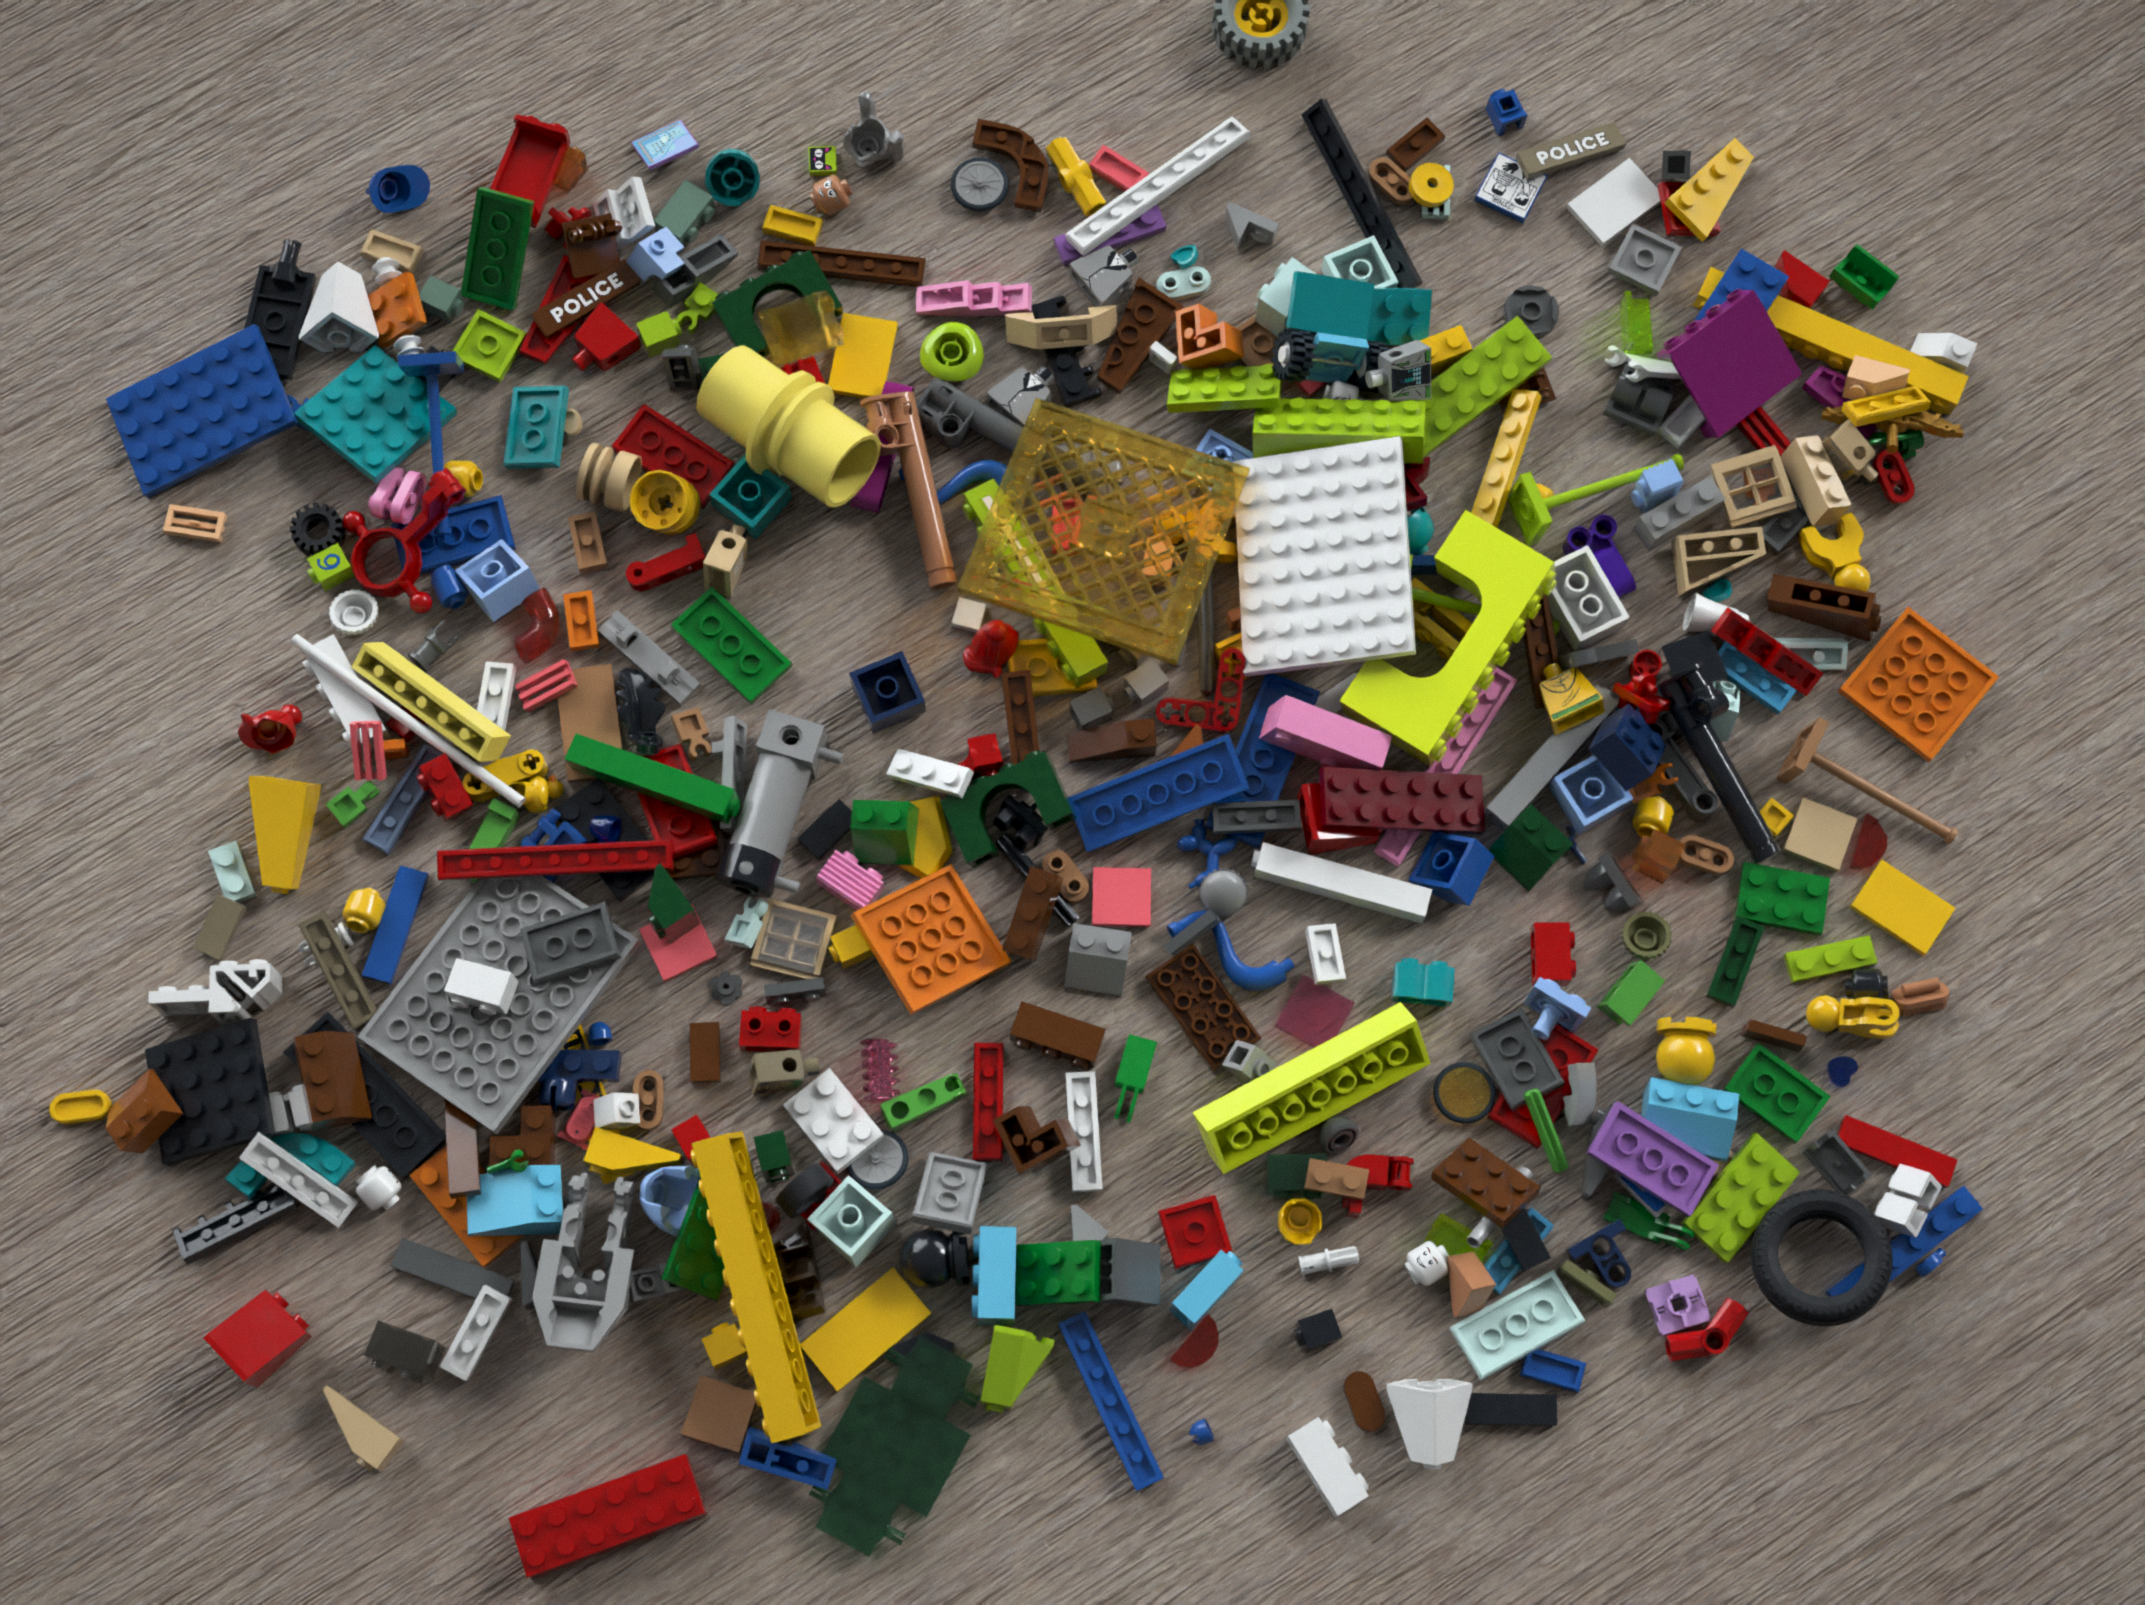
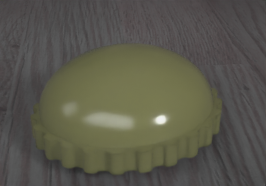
(1646, 935)

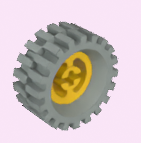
(1249, 38)

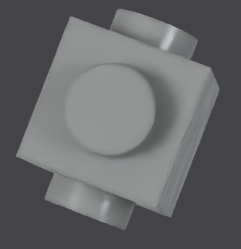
(1247, 1062)

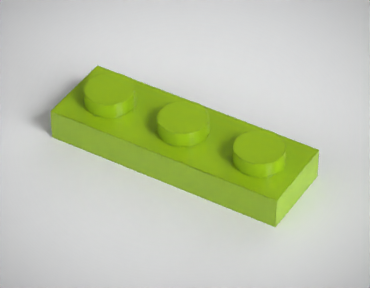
(1830, 959)

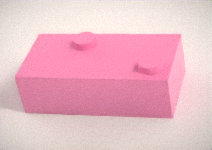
(1324, 736)

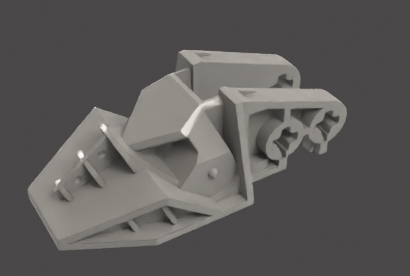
(575, 1307)

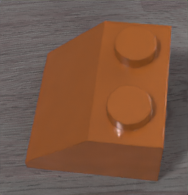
(142, 1114)

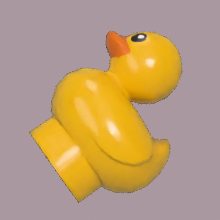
(538, 790)

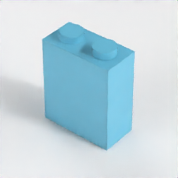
(1207, 1289)

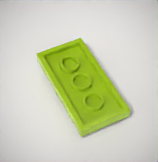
(1223, 389)
(1740, 1197)

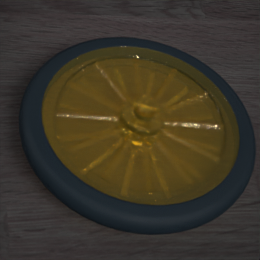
(1464, 1092)

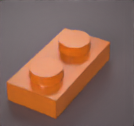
(581, 620)

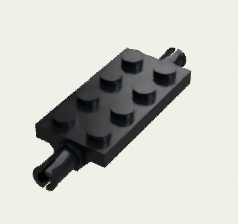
(280, 307)

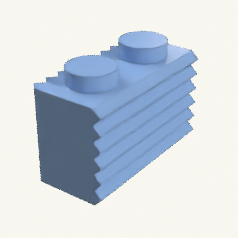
(1656, 486)

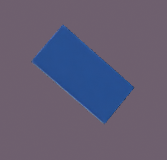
(473, 531)

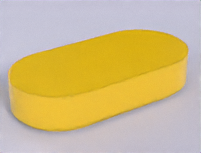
(80, 1107)

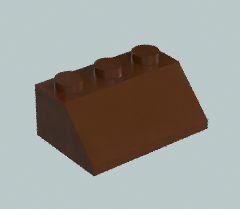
(331, 1079)

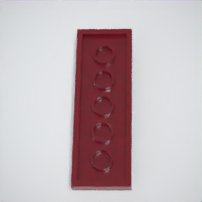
(1401, 800)

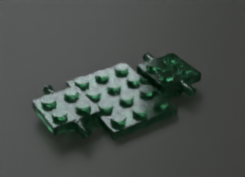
(895, 1446)

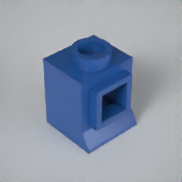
(1500, 117)

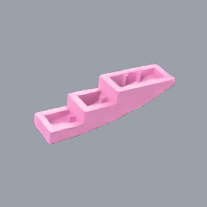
(973, 300)

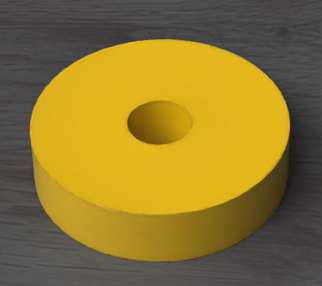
(1434, 174)

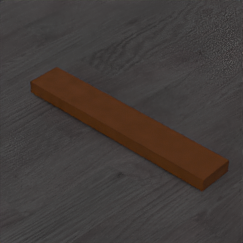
(849, 263)

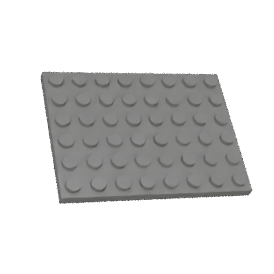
(480, 1058)

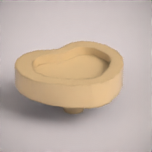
(573, 422)

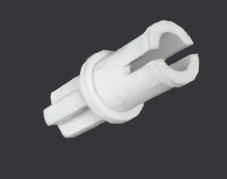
(1328, 1260)

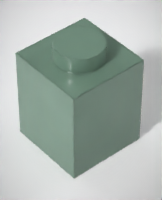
(441, 299)

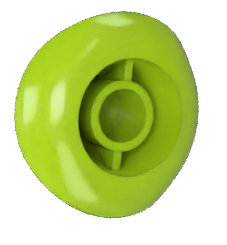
(952, 352)

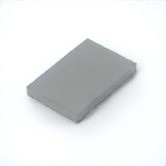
(949, 1193)

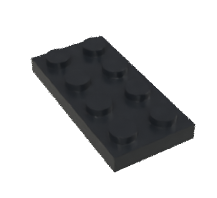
(597, 801)

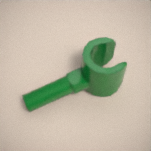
(509, 1163)

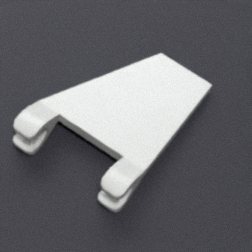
(1644, 366)

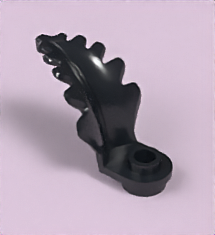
(640, 710)

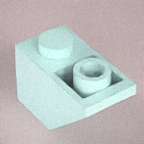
(1724, 724)

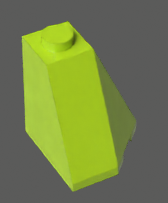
(1011, 1366)

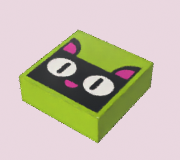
(822, 161)

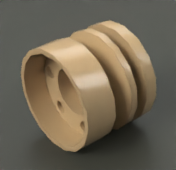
(608, 477)

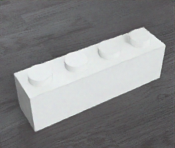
(346, 701)

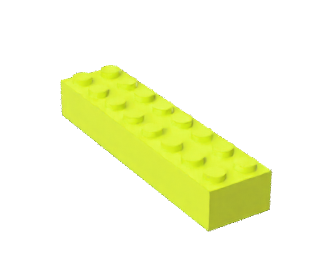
(1312, 1087)

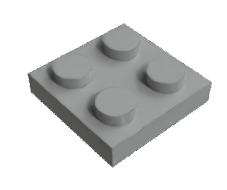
(1644, 259)

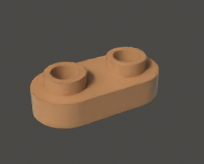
(1394, 181)
(1704, 853)
(1070, 874)
(651, 1100)

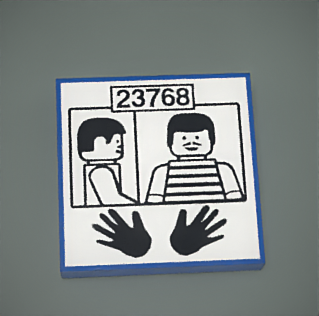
(1508, 190)

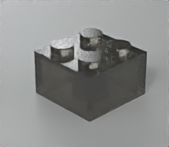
(404, 1351)

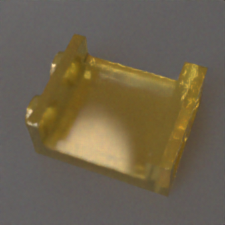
(801, 328)

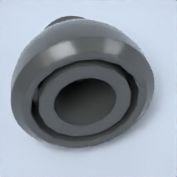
(1337, 1134)

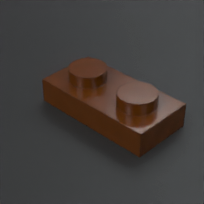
(1415, 144)

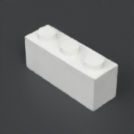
(1328, 1466)

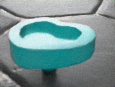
(1185, 256)
(1718, 591)

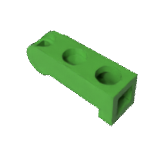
(496, 827)
(922, 1102)

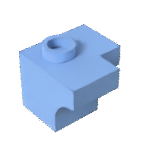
(657, 256)

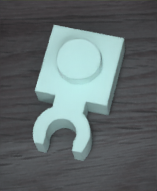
(747, 926)

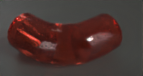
(543, 626)

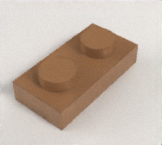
(587, 542)
(1336, 1179)

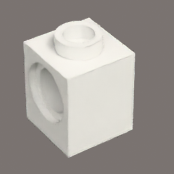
(616, 1111)

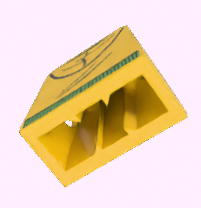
(1569, 698)

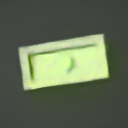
(1636, 325)
(1453, 1237)

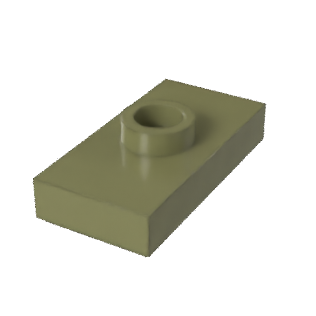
(1587, 1282)

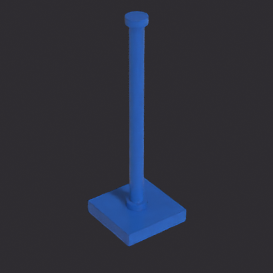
(431, 366)

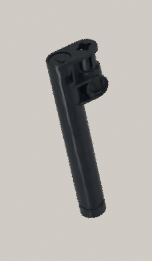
(1693, 707)

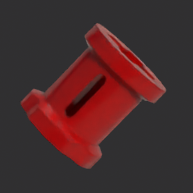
(1402, 1183)

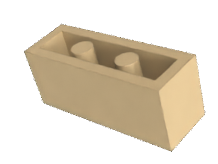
(1815, 481)

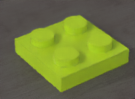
(489, 345)

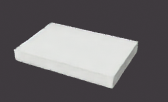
(1615, 202)

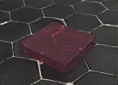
(1314, 1013)

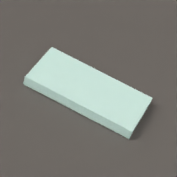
(1517, 1325)

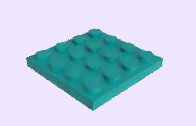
(372, 414)

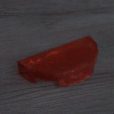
(1870, 844)
(1198, 1346)

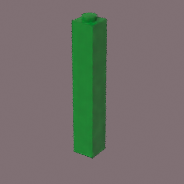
(653, 779)

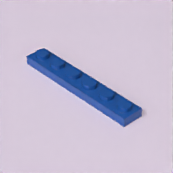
(1906, 1249)
(1110, 1401)

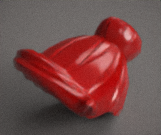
(991, 648)
(271, 729)

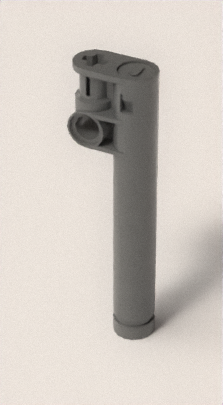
(948, 407)

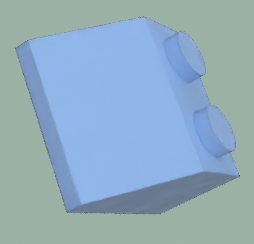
(497, 580)

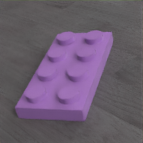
(1652, 1159)

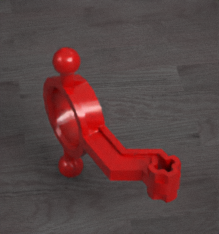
(443, 493)

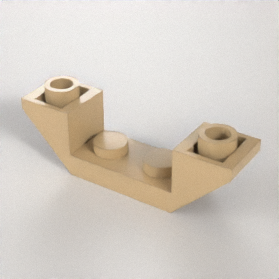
(1061, 331)

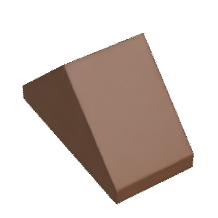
(1468, 1283)

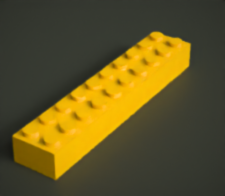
(755, 1286)

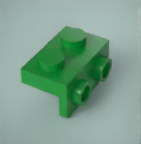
(1864, 277)

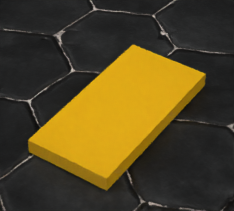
(865, 1329)

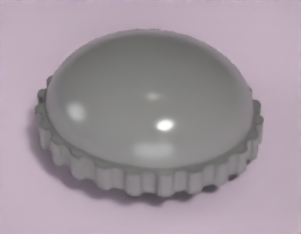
(1223, 892)

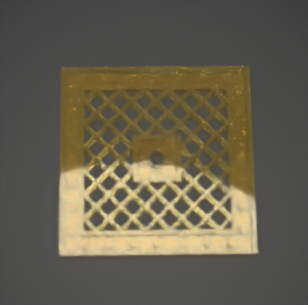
(1087, 616)

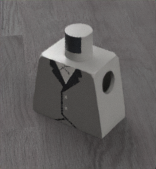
(1103, 274)
(1017, 393)

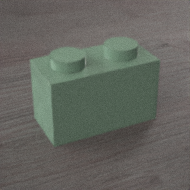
(686, 212)

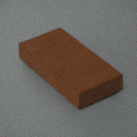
(1774, 1035)
(705, 1052)

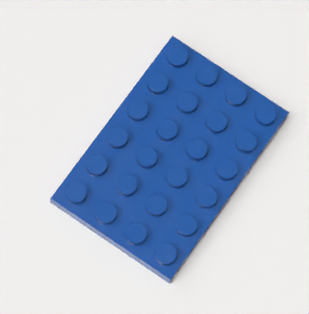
(201, 411)

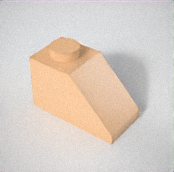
(1872, 378)

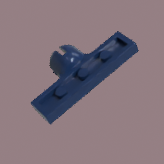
(574, 1067)

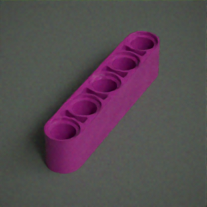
(872, 493)

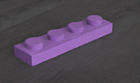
(1142, 227)

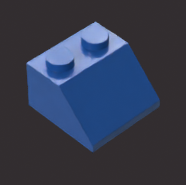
(1452, 867)

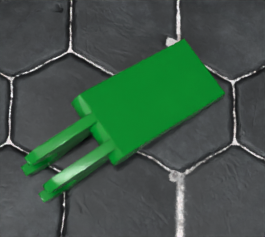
(1134, 1070)
(1643, 1223)

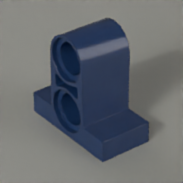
(1611, 1258)

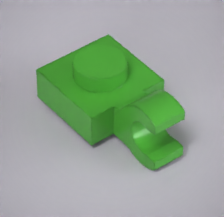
(350, 805)

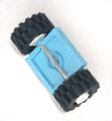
(1325, 358)

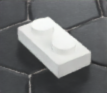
(1325, 954)

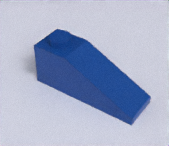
(787, 1459)

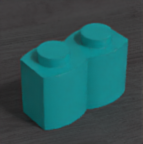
(1423, 983)

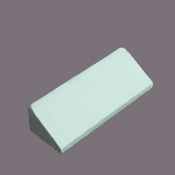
(1820, 652)

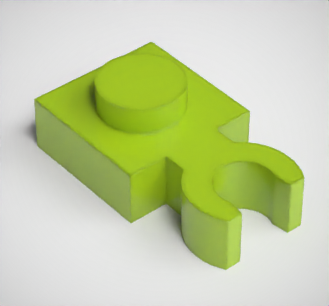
(699, 306)

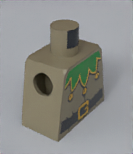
(768, 1070)

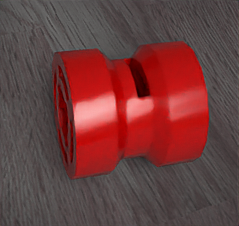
(1646, 661)

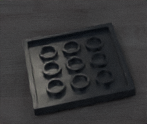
(218, 1087)

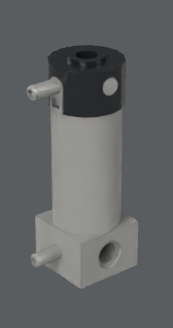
(772, 804)

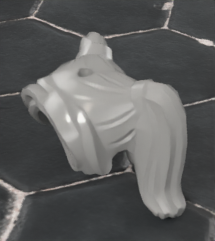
(873, 136)

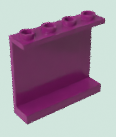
(1731, 361)

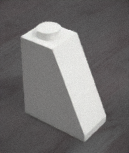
(340, 313)
(1430, 1417)

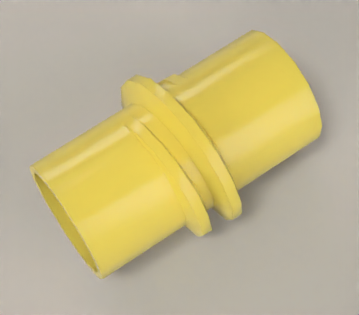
(788, 425)

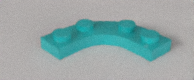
(309, 1149)

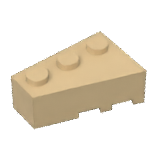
(1712, 555)

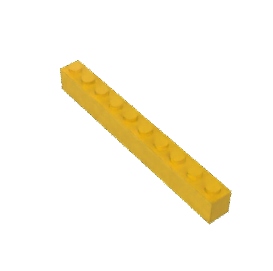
(1838, 343)

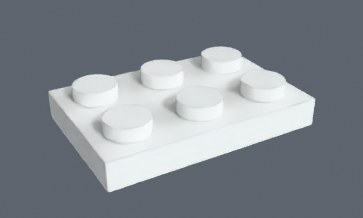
(833, 1121)

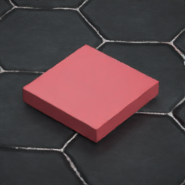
(1121, 897)
(683, 954)

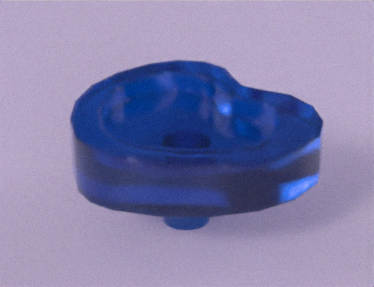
(1841, 1069)

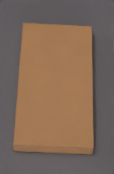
(589, 712)

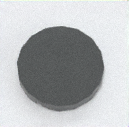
(1534, 308)

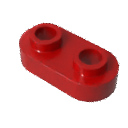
(1895, 476)

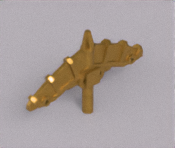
(1922, 420)

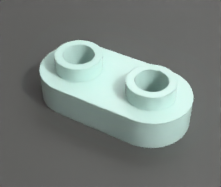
(1184, 286)

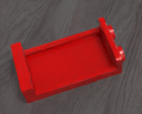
(532, 162)

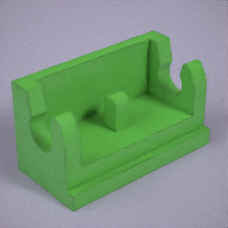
(1631, 993)

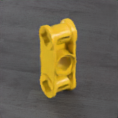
(510, 771)

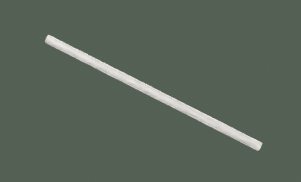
(407, 720)

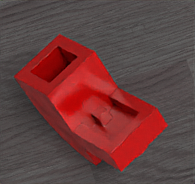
(1376, 1180)

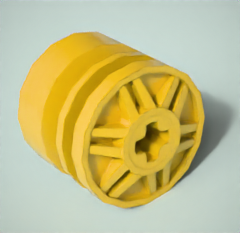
(649, 500)

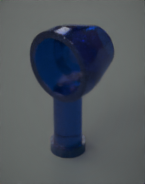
(605, 828)

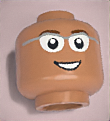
(831, 195)

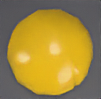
(1299, 1221)

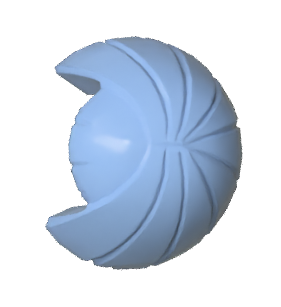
(667, 1195)

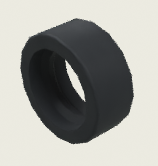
(804, 1190)

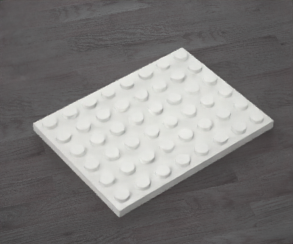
(1324, 558)

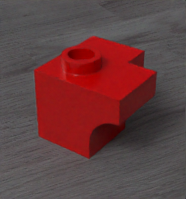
(983, 756)

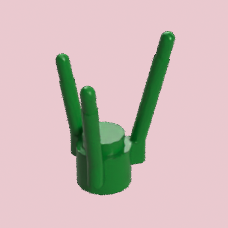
(1907, 441)

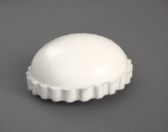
(353, 612)

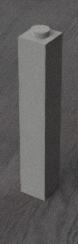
(1544, 767)

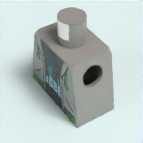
(1403, 372)

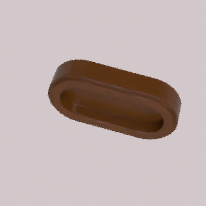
(1364, 1401)

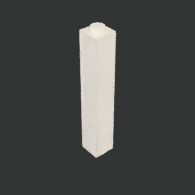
(1341, 882)

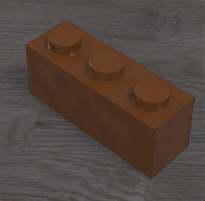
(1033, 913)
(1057, 1035)

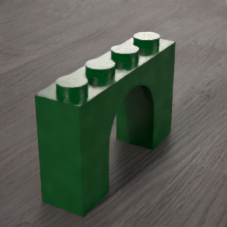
(736, 308)
(1033, 774)

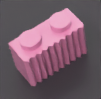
(850, 881)

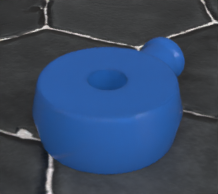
(1930, 1262)

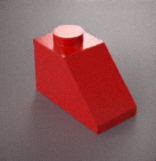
(1803, 284)

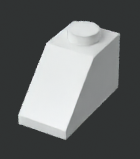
(1945, 349)

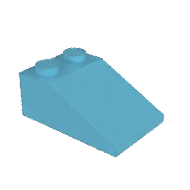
(517, 1203)

